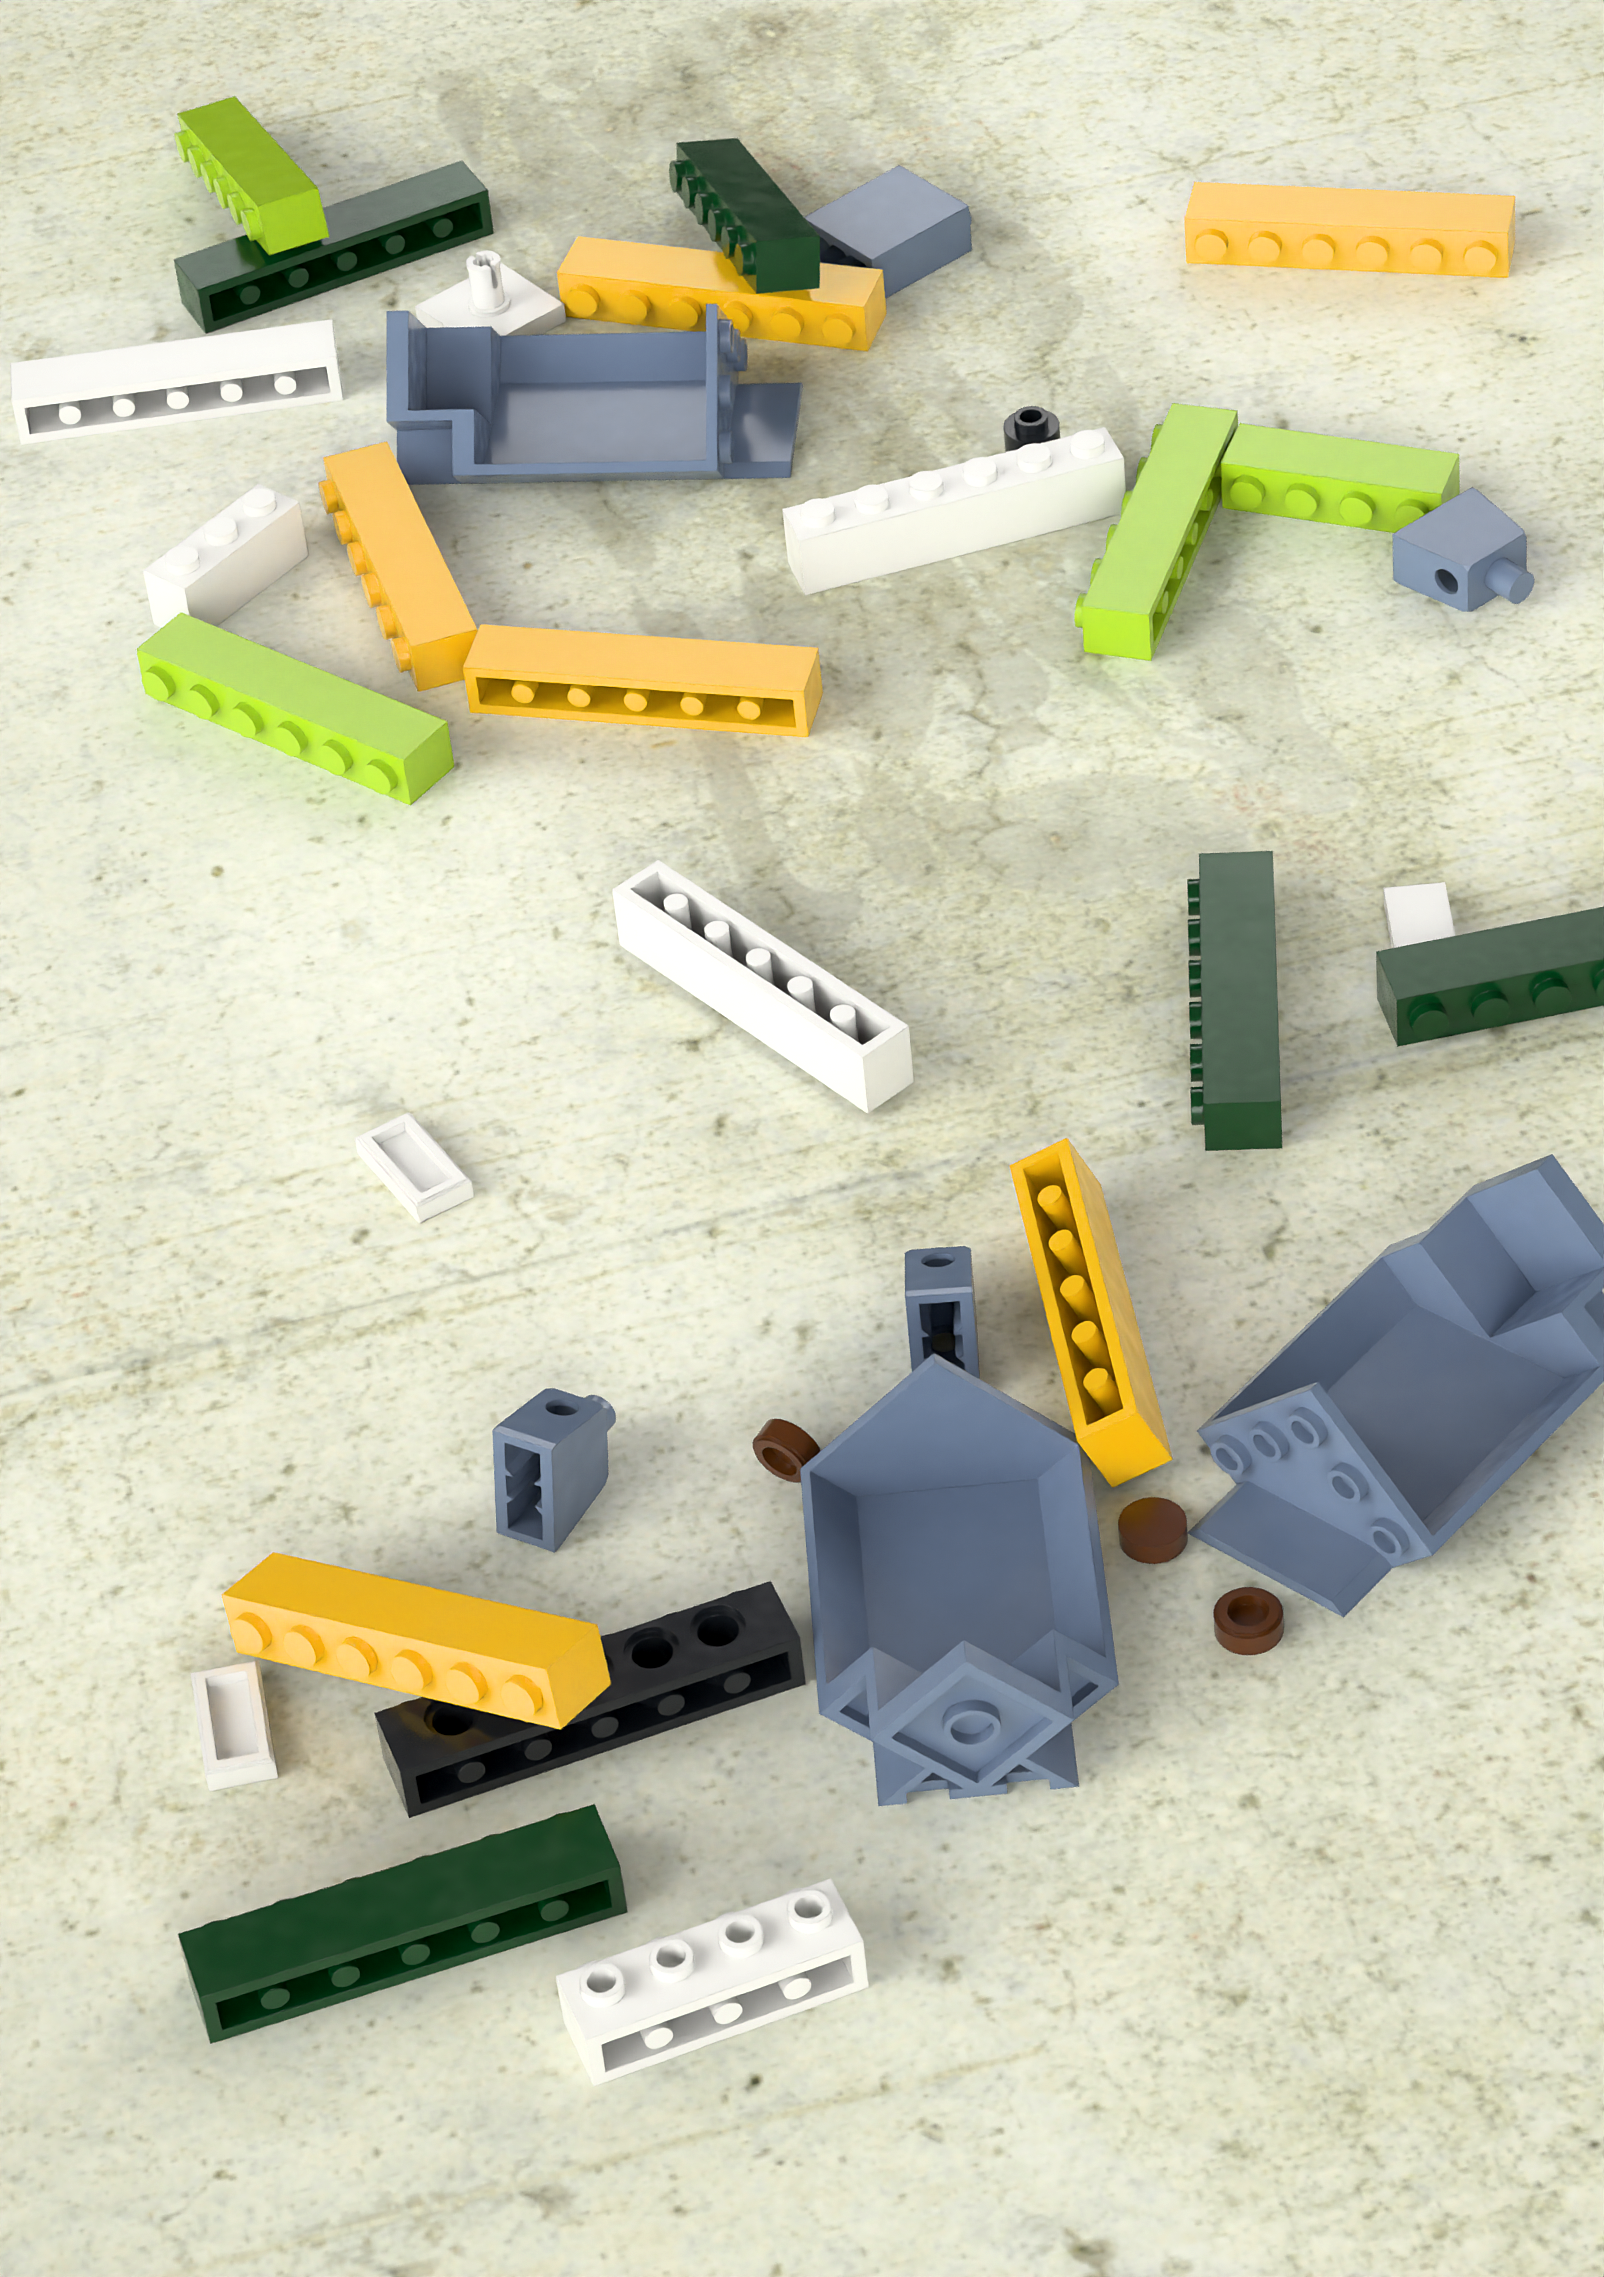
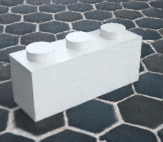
(228, 559)

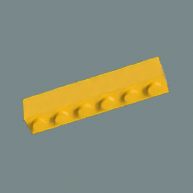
(1350, 229)
(674, 284)
(399, 565)
(644, 680)
(1090, 1314)
(418, 1639)

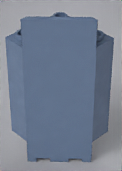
(582, 406)
(1414, 1391)
(957, 1587)

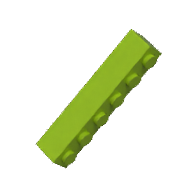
(251, 175)
(1157, 534)
(296, 708)

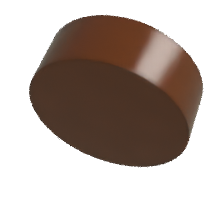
(784, 1449)
(1152, 1530)
(1248, 1621)

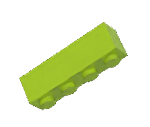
(1334, 478)

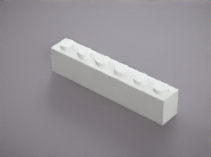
(175, 381)
(954, 510)
(764, 986)

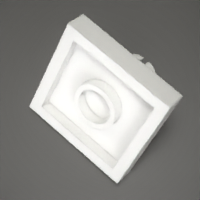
(495, 299)

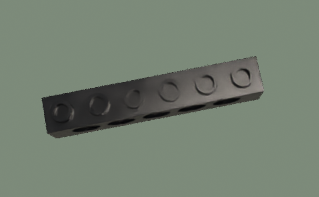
(660, 1680)

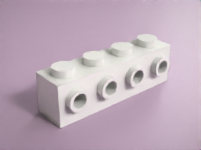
(712, 1981)

